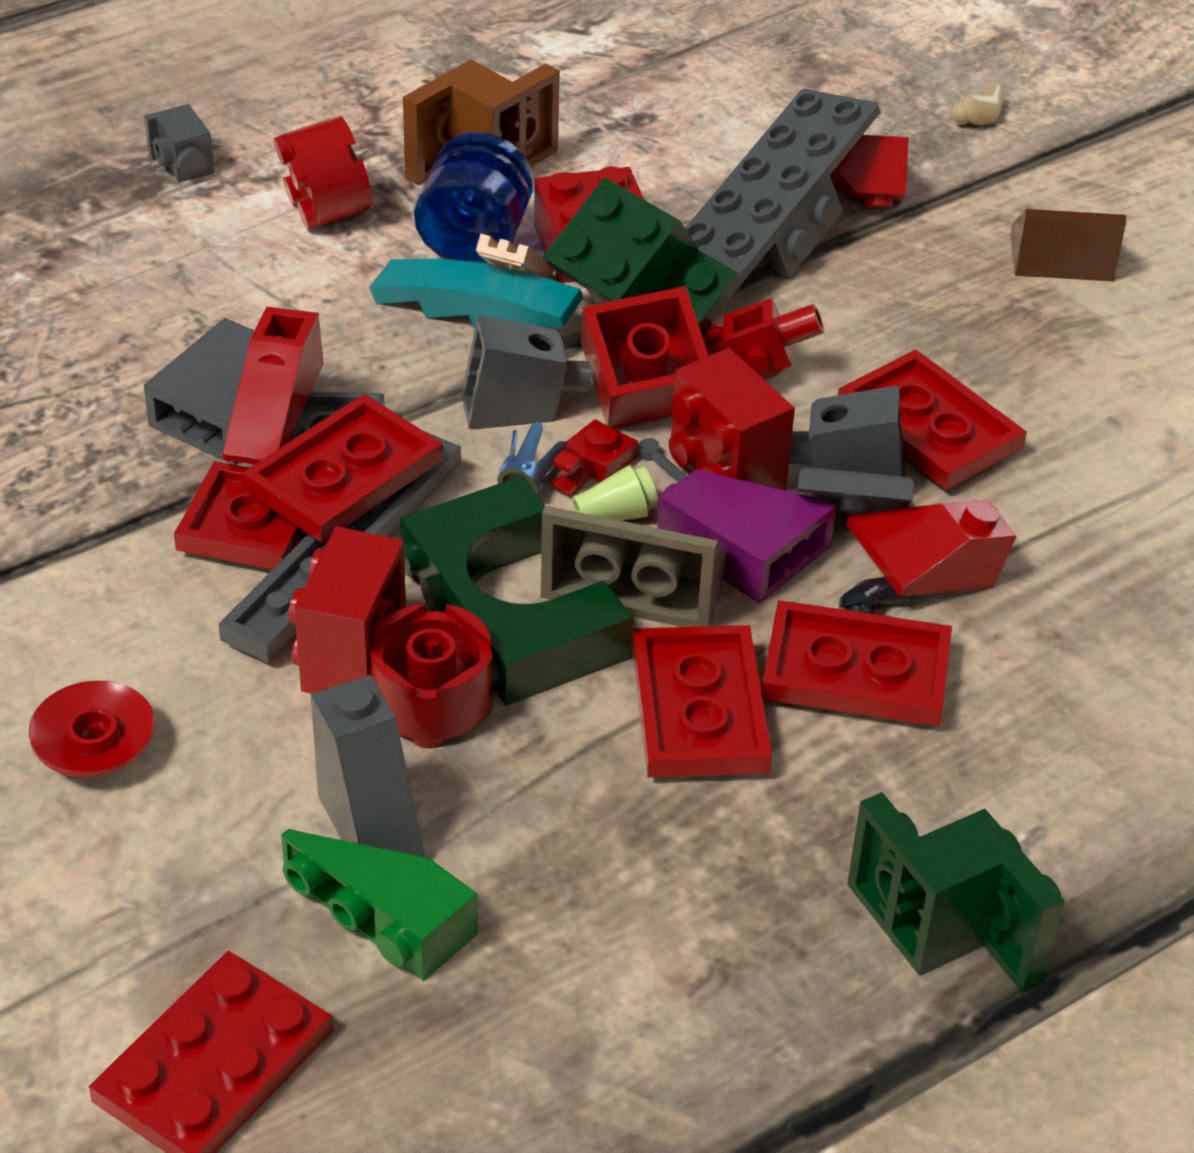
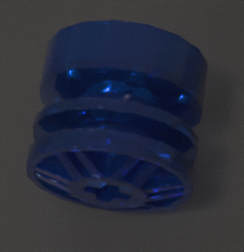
(473, 190)

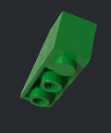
(390, 897)

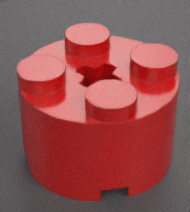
(324, 172)
(433, 671)

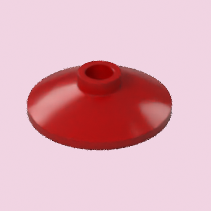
(91, 728)

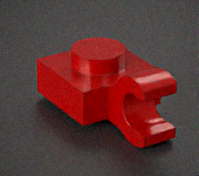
(594, 453)

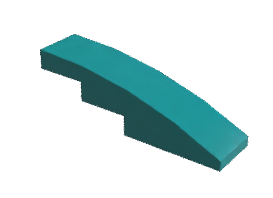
(476, 290)

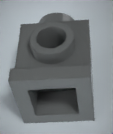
(180, 142)

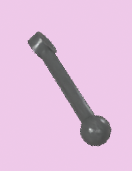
(650, 450)

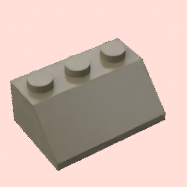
(649, 569)

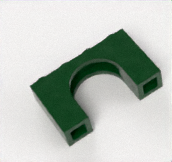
(530, 643)

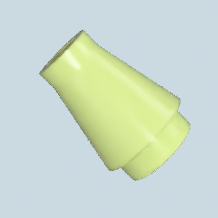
(621, 496)

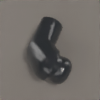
(870, 594)

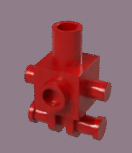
(764, 336)

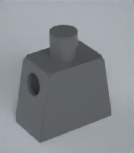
(517, 374)
(854, 434)

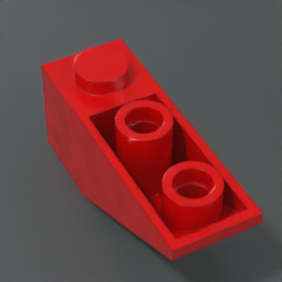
(274, 383)

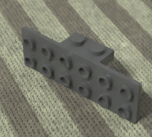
(782, 190)

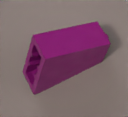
(765, 528)

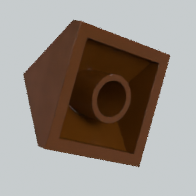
(1067, 244)

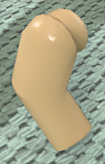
(980, 109)

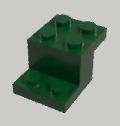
(632, 248)
(954, 891)

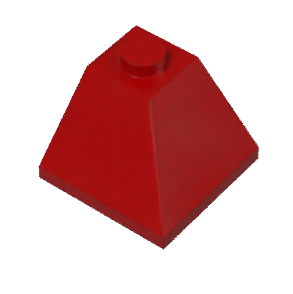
(874, 171)
(936, 546)

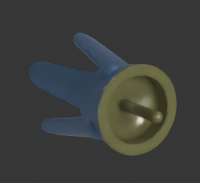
(524, 461)

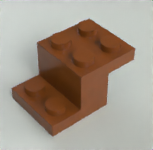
(482, 102)

